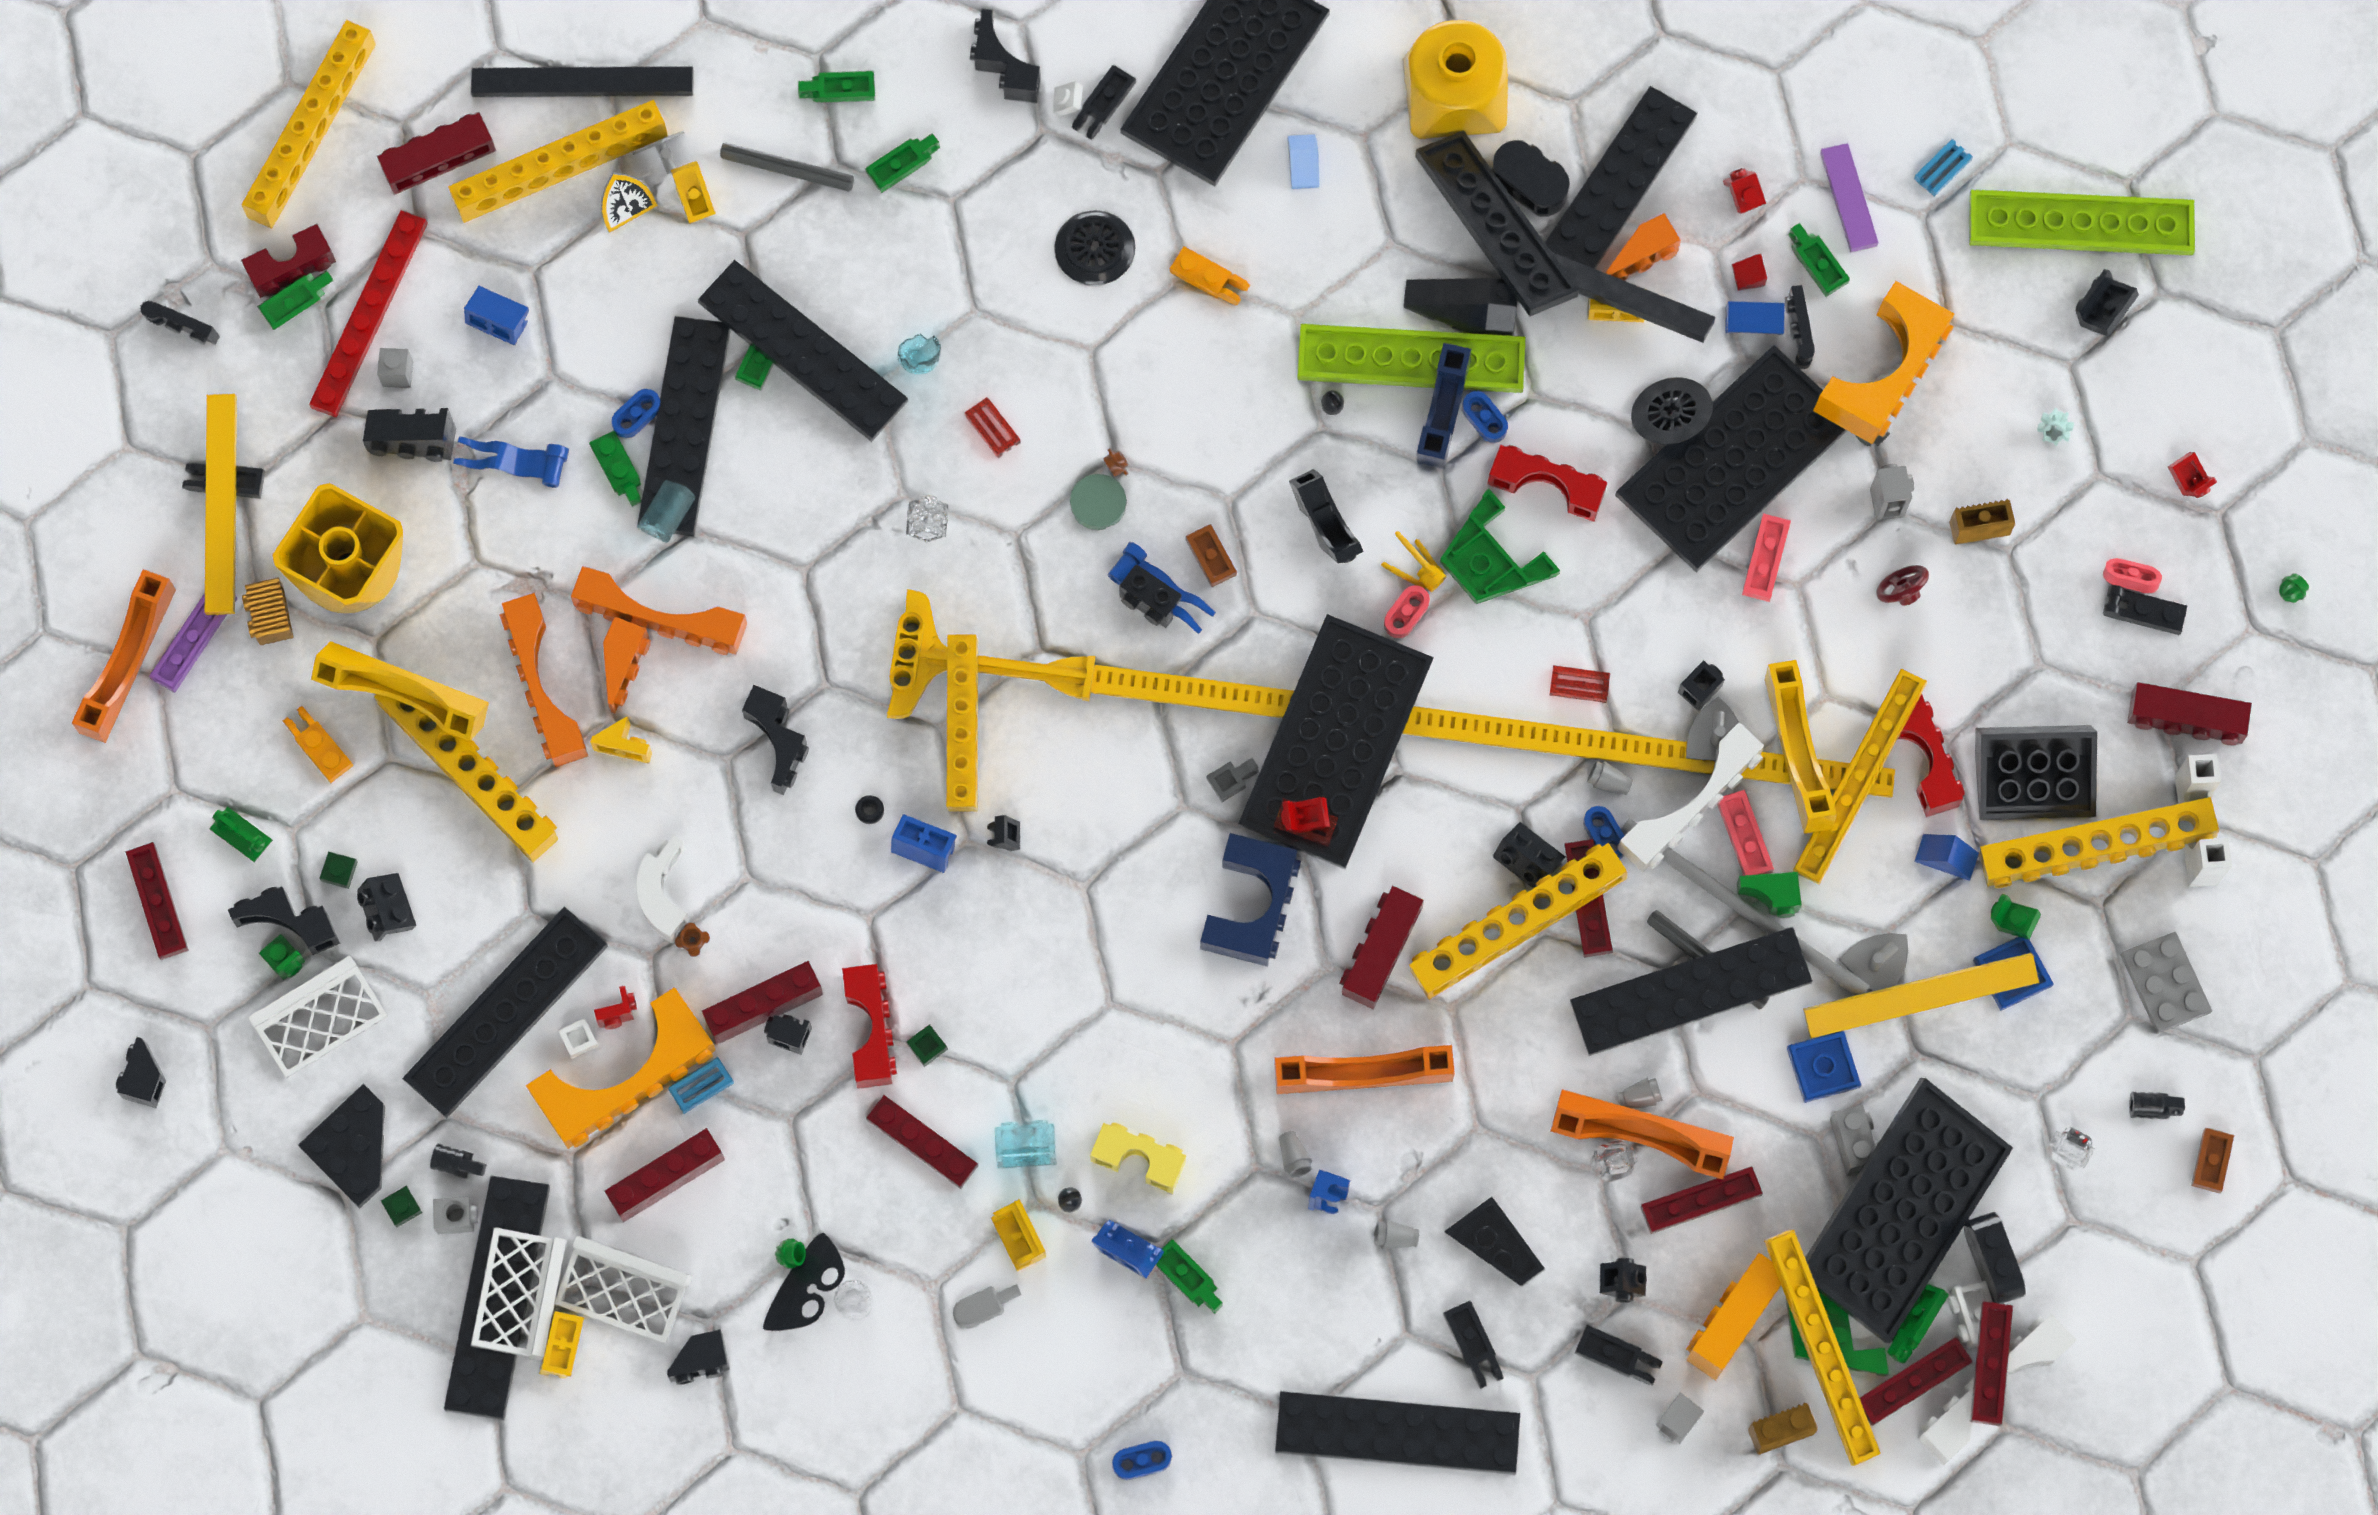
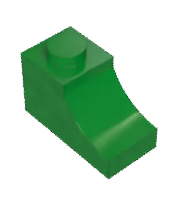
(1776, 891)

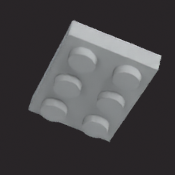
(2166, 982)

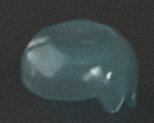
(919, 354)

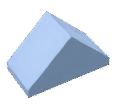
(1303, 161)

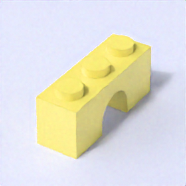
(1116, 1144)

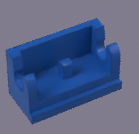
(496, 315)
(1754, 317)
(923, 843)
(1328, 1188)
(1127, 1248)

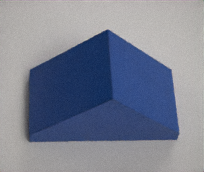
(1947, 854)

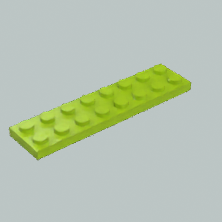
(2081, 222)
(1406, 357)

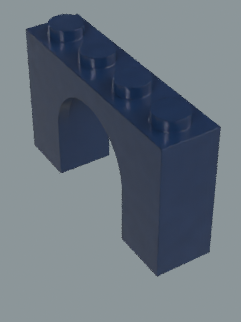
(1445, 405)
(1254, 939)

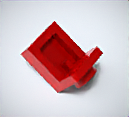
(1745, 190)
(2191, 476)
(1305, 815)
(613, 1016)

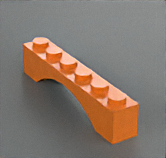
(527, 628)
(714, 628)
(106, 697)
(1408, 1067)
(1594, 1118)

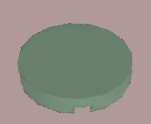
(1098, 501)

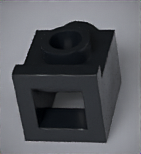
(1704, 674)
(787, 1033)

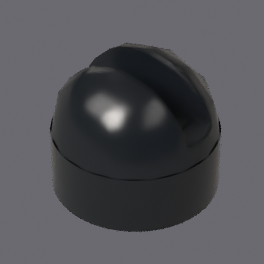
(1328, 405)
(1072, 1204)

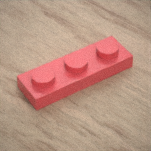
(1766, 557)
(1745, 834)

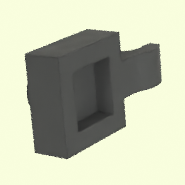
(1229, 780)

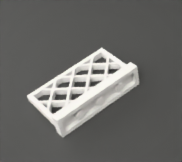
(305, 994)
(634, 1265)
(544, 1298)

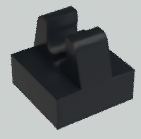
(1006, 833)

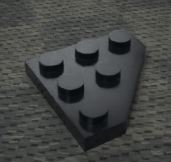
(351, 1146)

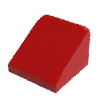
(1750, 272)

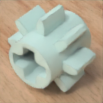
(2062, 425)

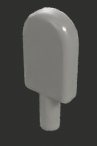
(982, 1306)

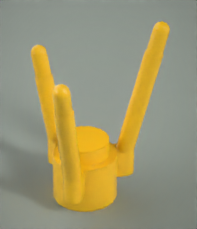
(1429, 575)

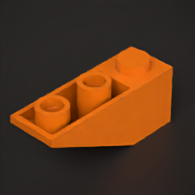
(1649, 243)
(622, 652)

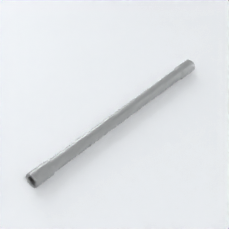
(1843, 977)

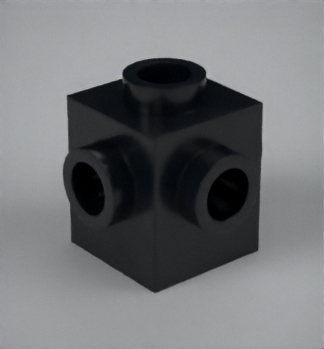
(1623, 1280)

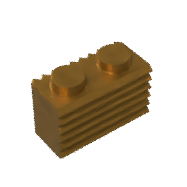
(1982, 522)
(268, 611)
(1782, 1428)

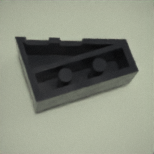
(410, 434)

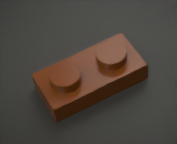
(1211, 555)
(2212, 1160)

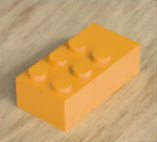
(1732, 1322)

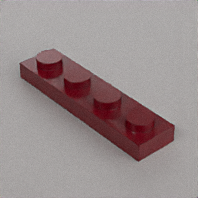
(157, 901)
(1592, 916)
(922, 1141)
(1701, 1200)
(1991, 1363)
(1915, 1381)

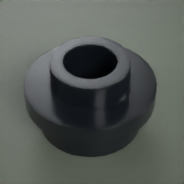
(869, 801)

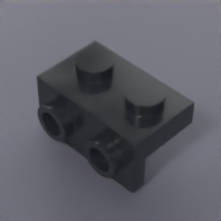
(2105, 304)
(1149, 595)
(1527, 855)
(385, 906)

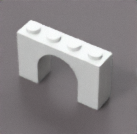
(2209, 858)

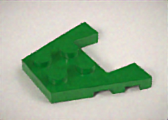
(1483, 565)
(1861, 1360)

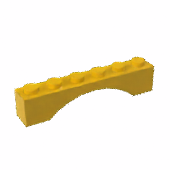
(448, 707)
(1807, 781)

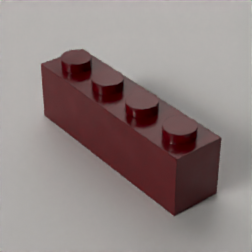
(436, 153)
(2189, 713)
(1382, 947)
(762, 1001)
(665, 1175)

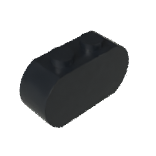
(1531, 177)
(1994, 1257)

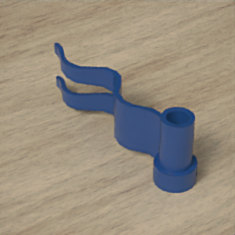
(519, 461)
(1135, 555)

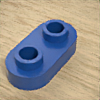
(635, 414)
(1486, 417)
(1608, 832)
(1141, 1459)

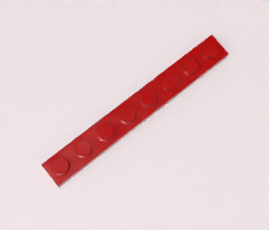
(368, 314)

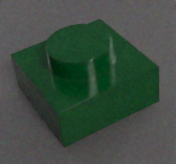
(338, 870)
(927, 1045)
(401, 1206)

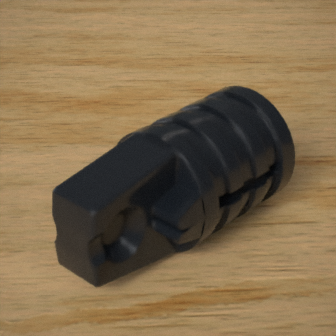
(2155, 1105)
(455, 1162)

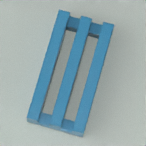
(1958, 152)
(705, 1095)

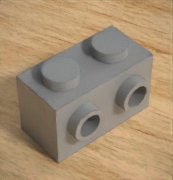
(1891, 492)
(1854, 1137)

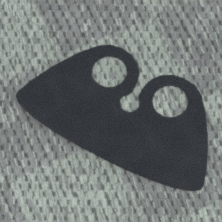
(787, 1305)

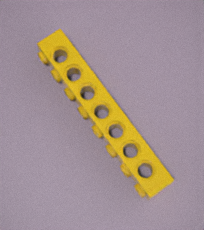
(308, 124)
(558, 161)
(2197, 812)
(530, 842)
(1536, 920)

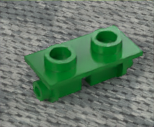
(240, 833)

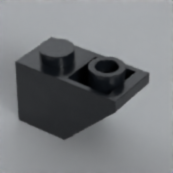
(142, 1078)
(700, 1356)

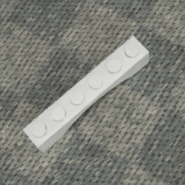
(1650, 838)
(2040, 1348)

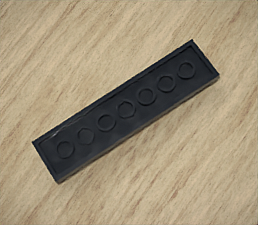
(1621, 178)
(1496, 223)
(803, 350)
(687, 412)
(1691, 991)
(505, 1012)
(481, 1376)
(1397, 1433)

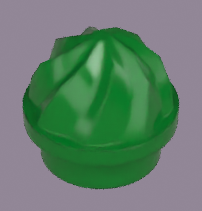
(2293, 588)
(790, 1253)

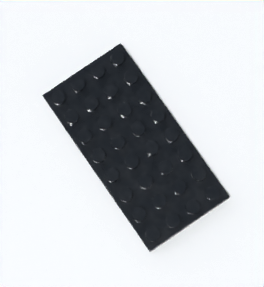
(1222, 81)
(1746, 455)
(1338, 735)
(1905, 1209)

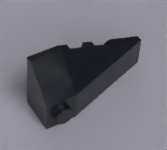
(1464, 304)

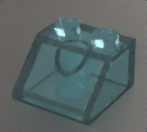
(1025, 1144)

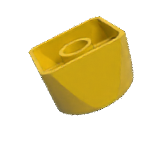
(1456, 81)
(325, 532)

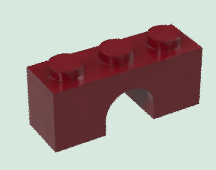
(271, 275)

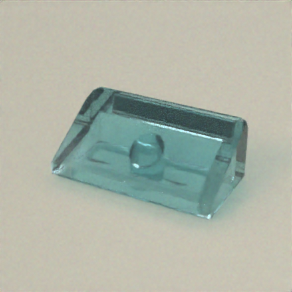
(666, 511)

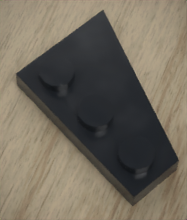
(1496, 1241)

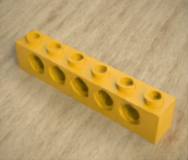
(962, 723)

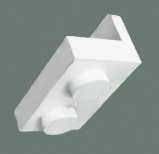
(1967, 1304)

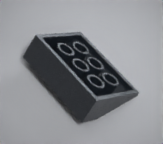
(2036, 772)

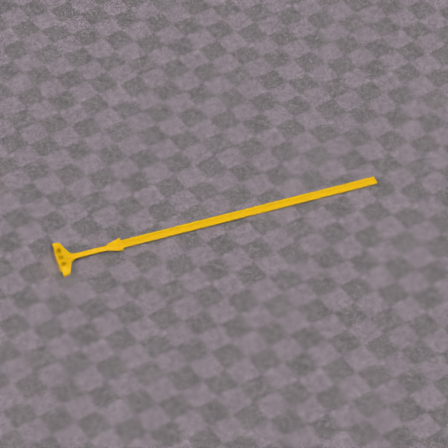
(1081, 677)

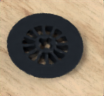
(1095, 274)
(1692, 407)

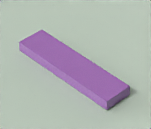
(1849, 197)
(186, 647)

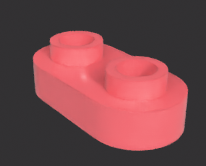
(2132, 575)
(1405, 612)

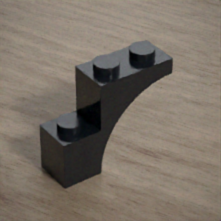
(1017, 78)
(1328, 525)
(767, 712)
(275, 908)

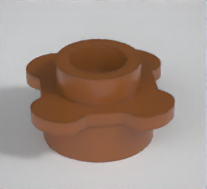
(1116, 463)
(689, 931)

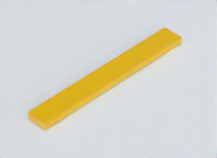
(220, 504)
(1862, 774)
(1921, 995)
(1822, 1347)

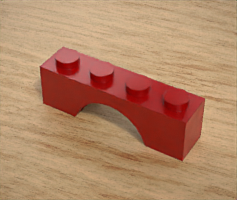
(1515, 469)
(1940, 788)
(872, 1061)

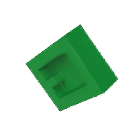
(2014, 917)
(282, 957)

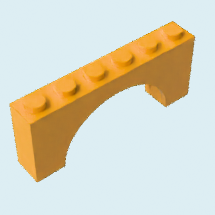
(1868, 406)
(580, 1112)

